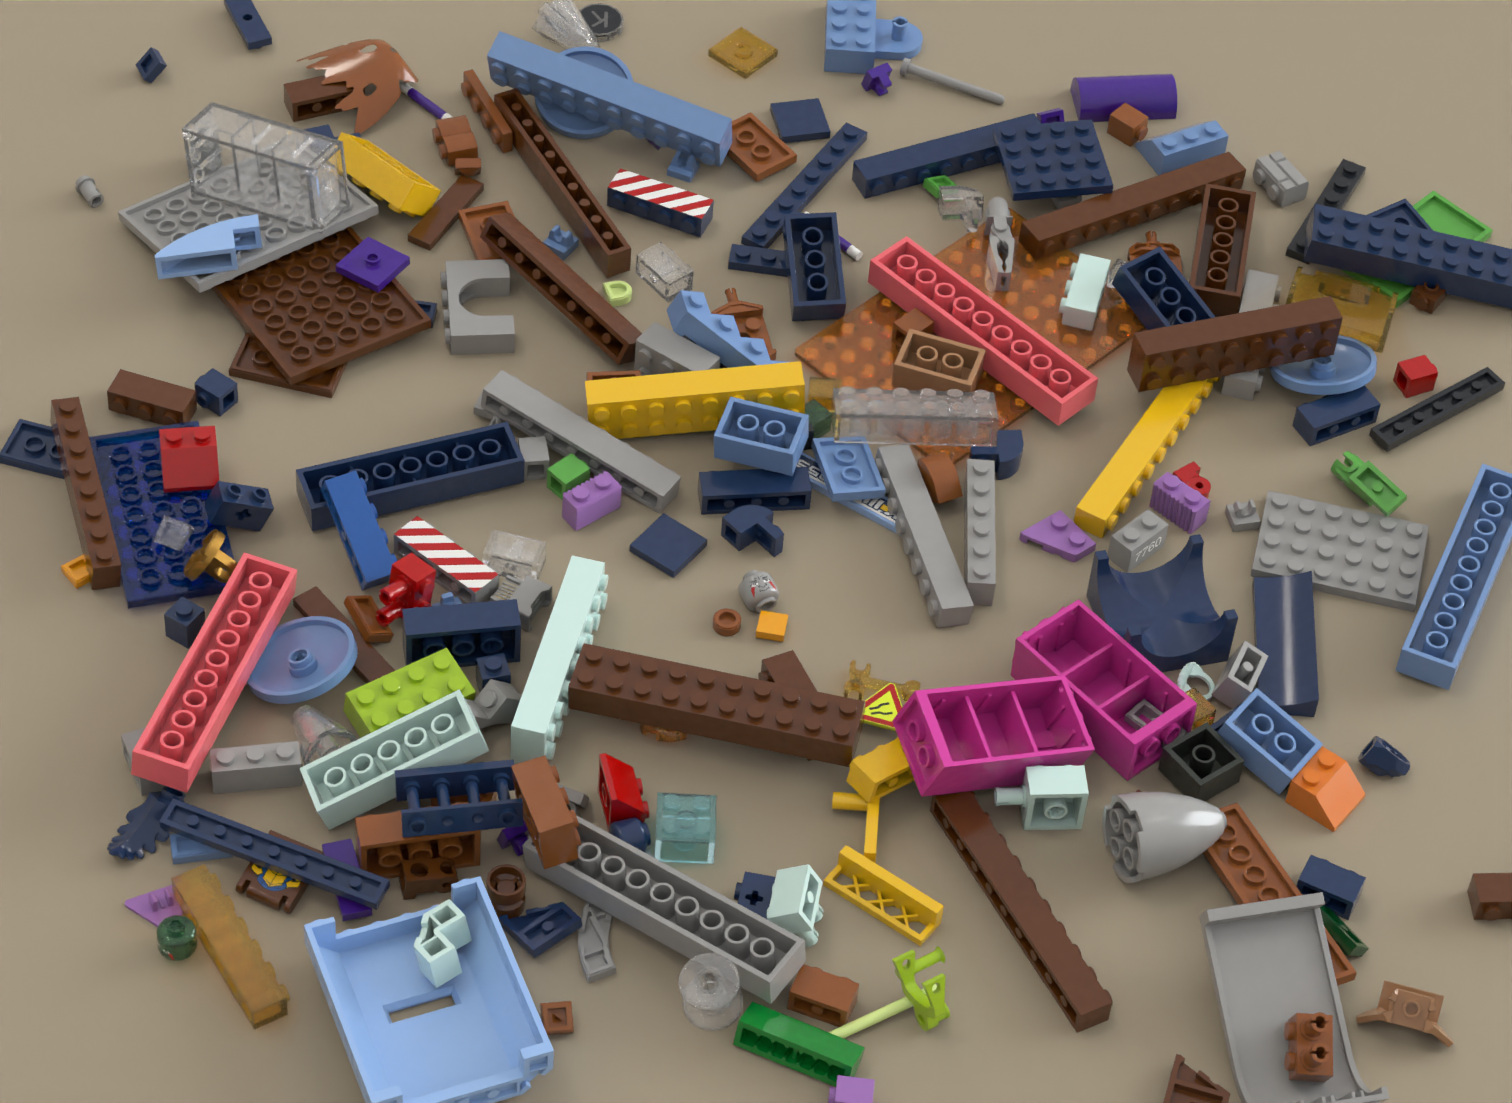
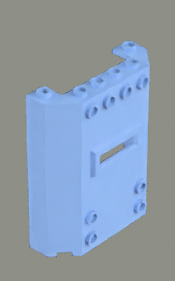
(458, 1054)

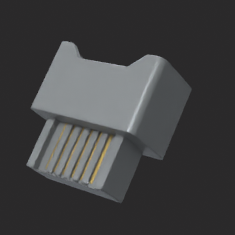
(530, 596)

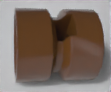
(507, 890)

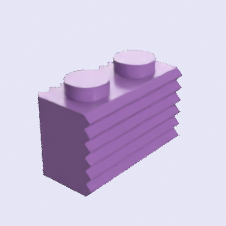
(591, 500)
(1179, 502)

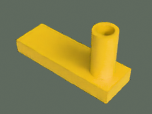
(856, 802)

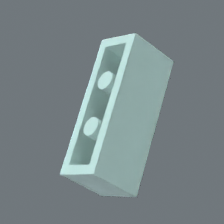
(1084, 291)

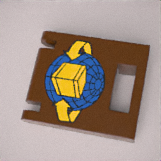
(270, 886)

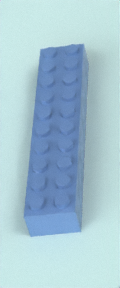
(610, 99)
(1461, 582)

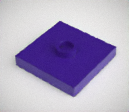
(372, 264)

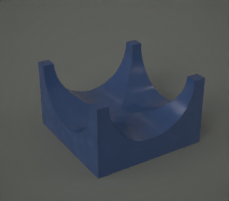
(1164, 610)

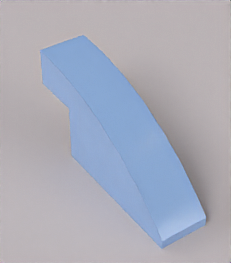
(209, 248)

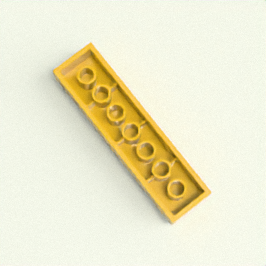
(688, 399)

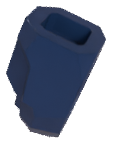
(1383, 758)

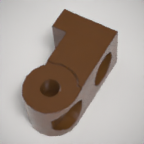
(426, 876)

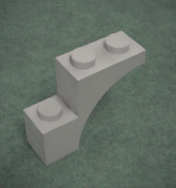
(495, 704)

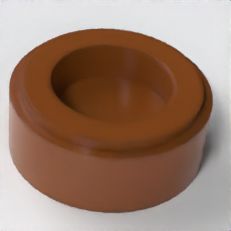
(726, 622)

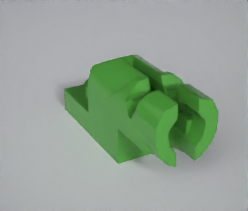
(1369, 483)

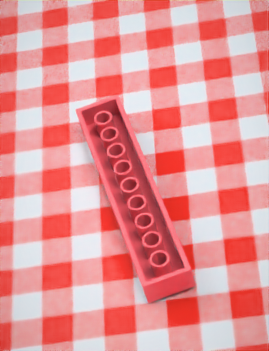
(966, 315)
(213, 673)

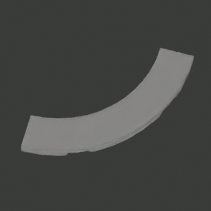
(594, 943)

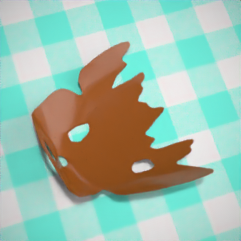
(380, 67)

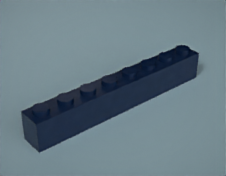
(931, 158)

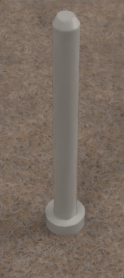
(907, 67)

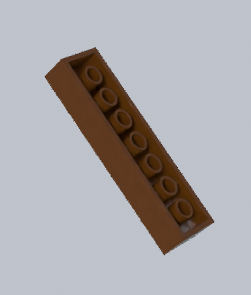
(1234, 343)

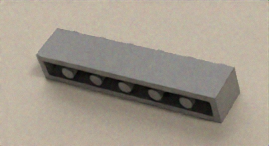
(1258, 293)
(979, 531)

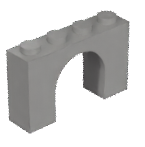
(473, 332)

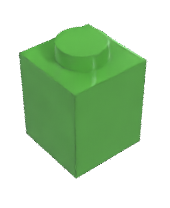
(567, 474)

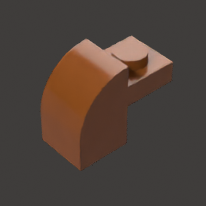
(940, 477)

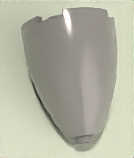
(1158, 832)

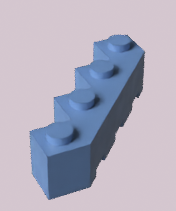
(715, 332)

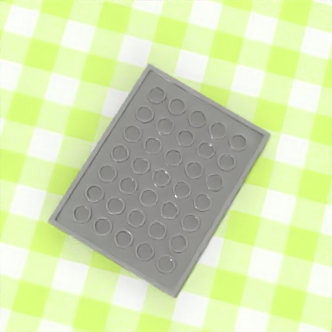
(179, 212)

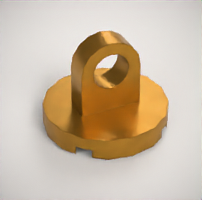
(210, 559)

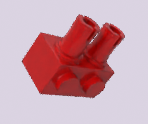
(408, 587)

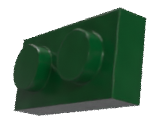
(1346, 939)

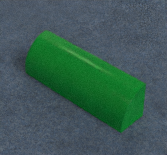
(797, 1044)

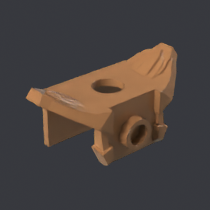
(1408, 1008)

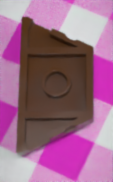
(1192, 1086)

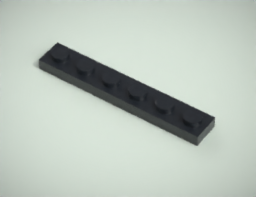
(1334, 195)
(1436, 409)

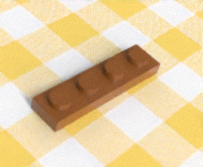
(487, 110)

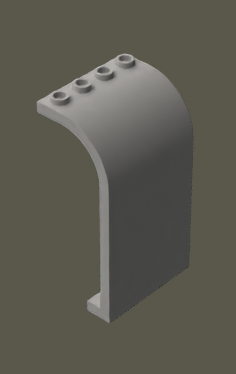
(1264, 969)

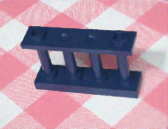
(458, 780)

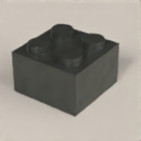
(1201, 763)

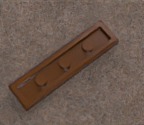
(445, 212)

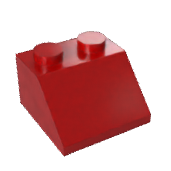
(189, 458)
(620, 791)

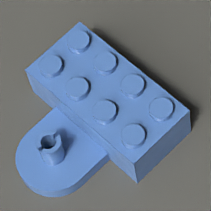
(858, 38)

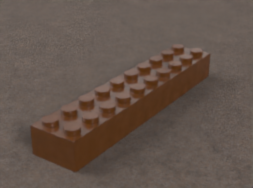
(716, 705)

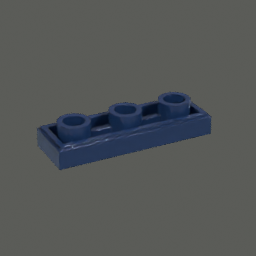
(248, 23)

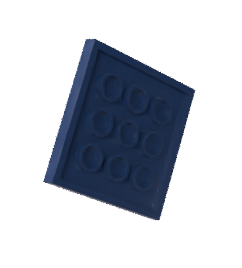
(1052, 160)

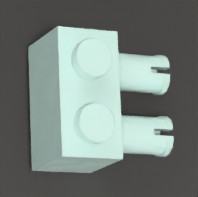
(796, 902)

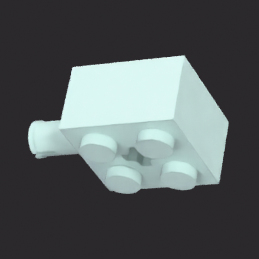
(1049, 797)

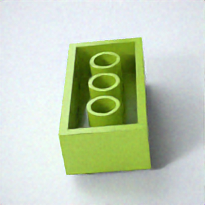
(405, 692)

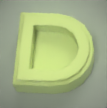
(617, 292)

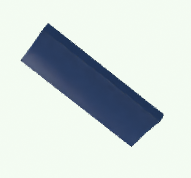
(1287, 635)

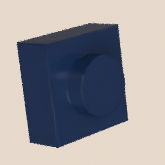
(151, 65)

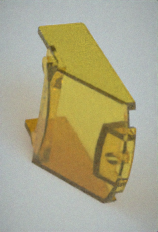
(1363, 309)

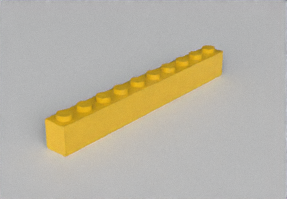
(1138, 456)

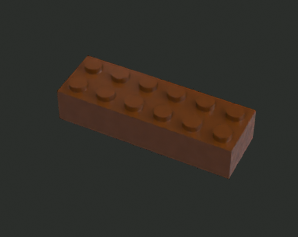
(1222, 247)

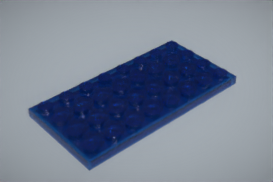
(136, 505)

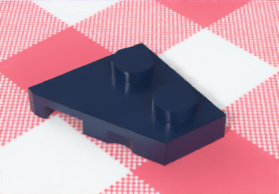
(542, 927)

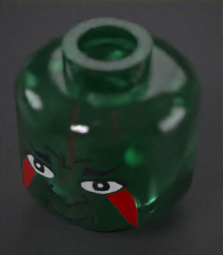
(176, 938)

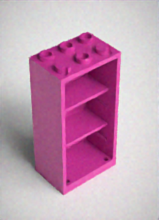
(1106, 684)
(990, 733)

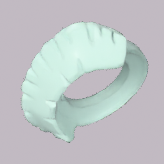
(1194, 670)

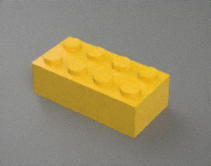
(387, 177)

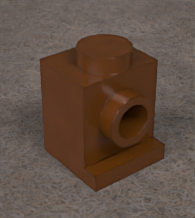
(1426, 298)

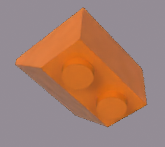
(1325, 789)

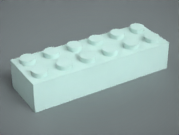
(363, 771)

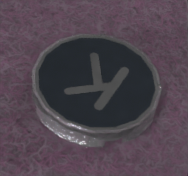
(603, 20)

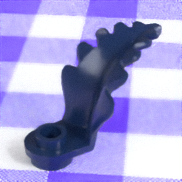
(144, 826)

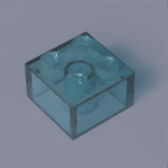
(685, 828)

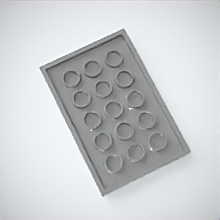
(1344, 548)

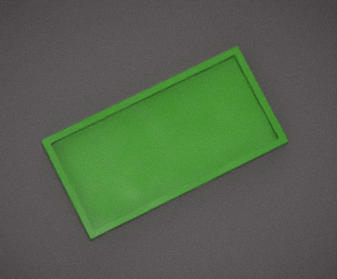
(1441, 217)

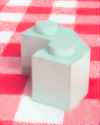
(441, 935)

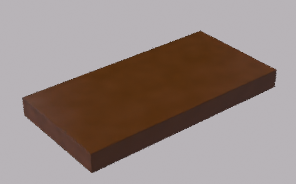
(254, 365)

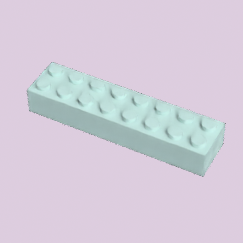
(546, 690)

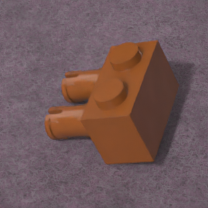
(1309, 1047)

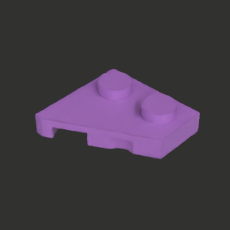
(1060, 537)

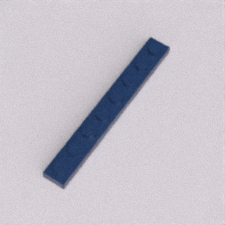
(805, 186)
(275, 853)

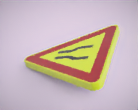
(883, 707)

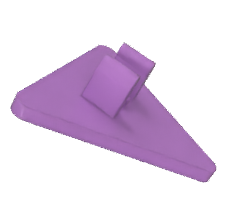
(155, 905)

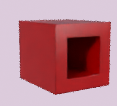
(1415, 376)

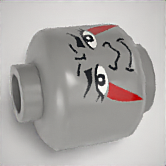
(758, 591)

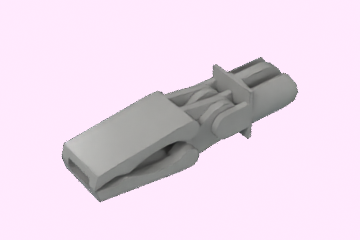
(1000, 241)

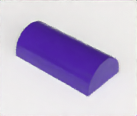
(1100, 96)

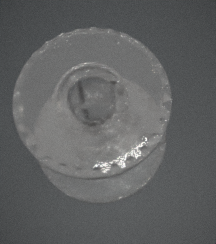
(711, 991)

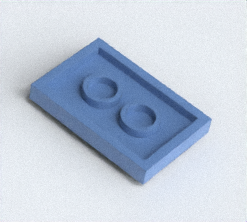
(848, 470)

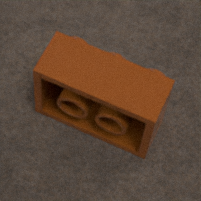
(546, 811)

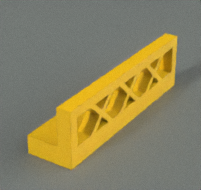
(889, 892)

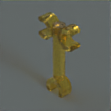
(861, 680)

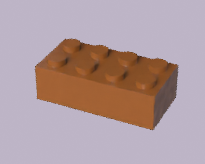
(383, 848)

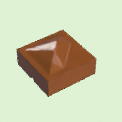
(467, 166)
(557, 1017)

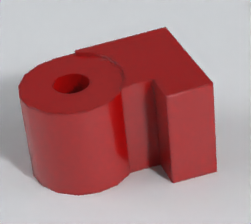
(1190, 475)

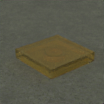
(743, 52)

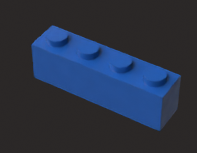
(359, 529)

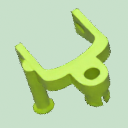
(928, 1007)

